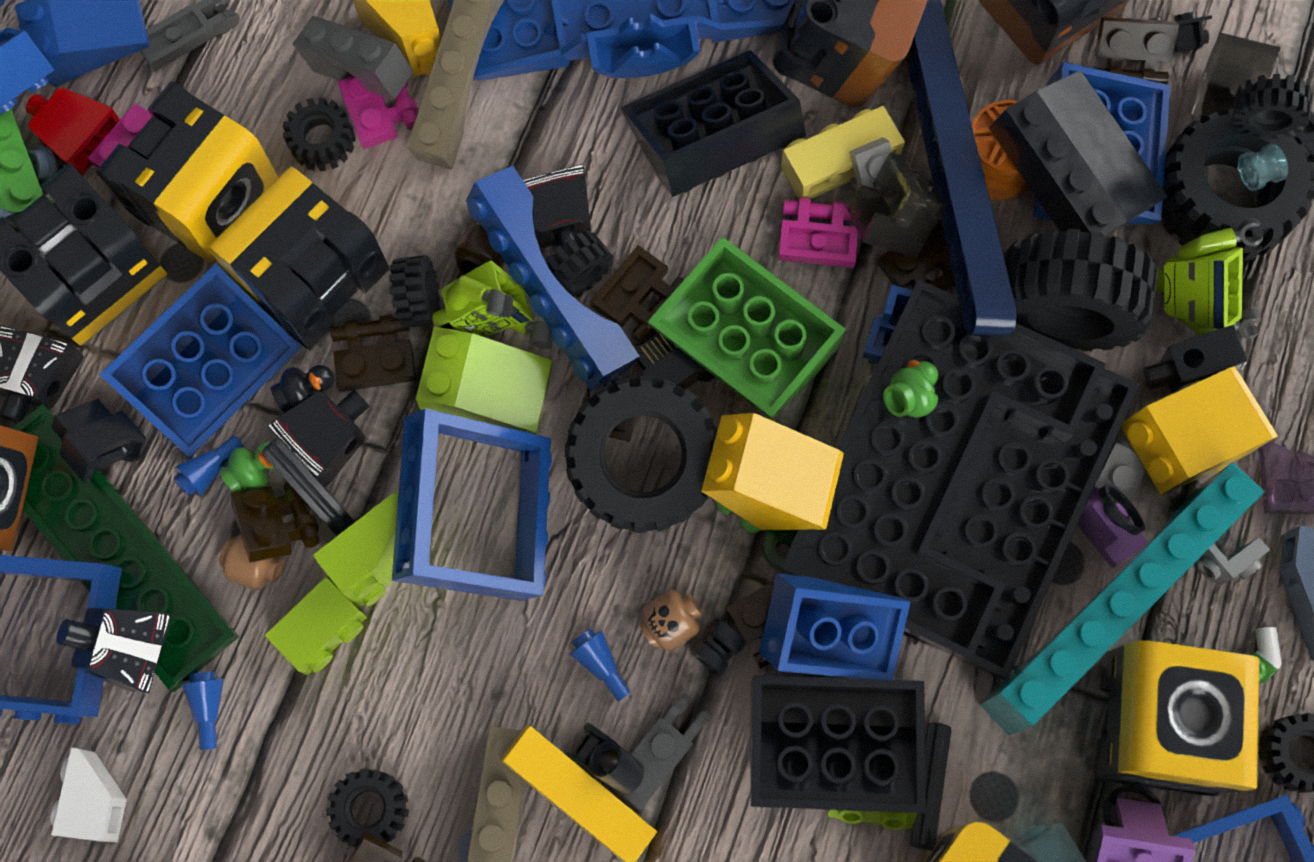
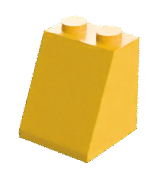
(407, 24)
(1198, 430)
(772, 474)

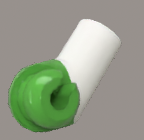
(1267, 652)

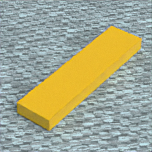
(578, 795)

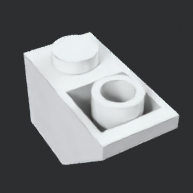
(89, 800)

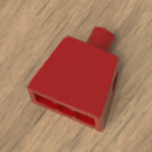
(70, 125)

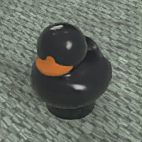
(298, 386)

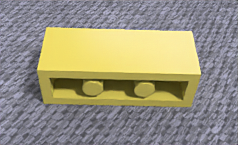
(824, 159)

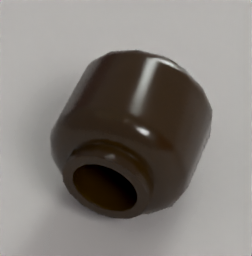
(475, 250)

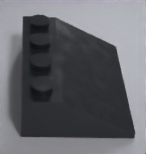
(715, 122)
(1076, 158)
(837, 744)

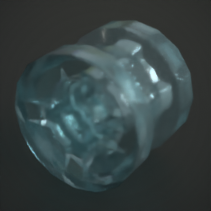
(1263, 166)

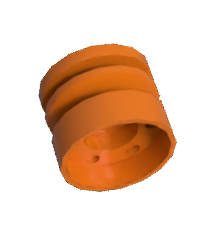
(1000, 174)

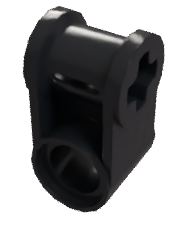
(607, 761)

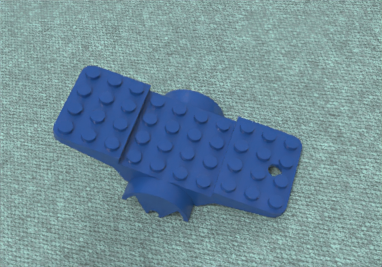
(617, 35)

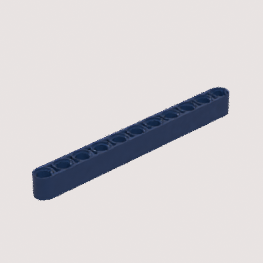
(959, 179)

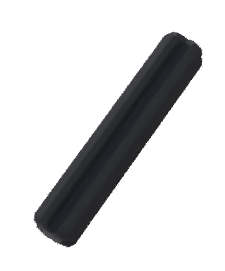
(307, 486)
(936, 756)

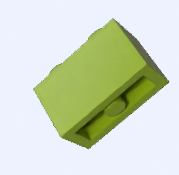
(316, 627)

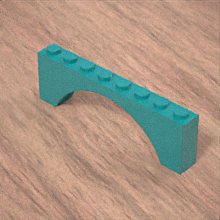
(1116, 608)

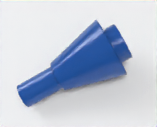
(199, 472)
(595, 655)
(204, 699)

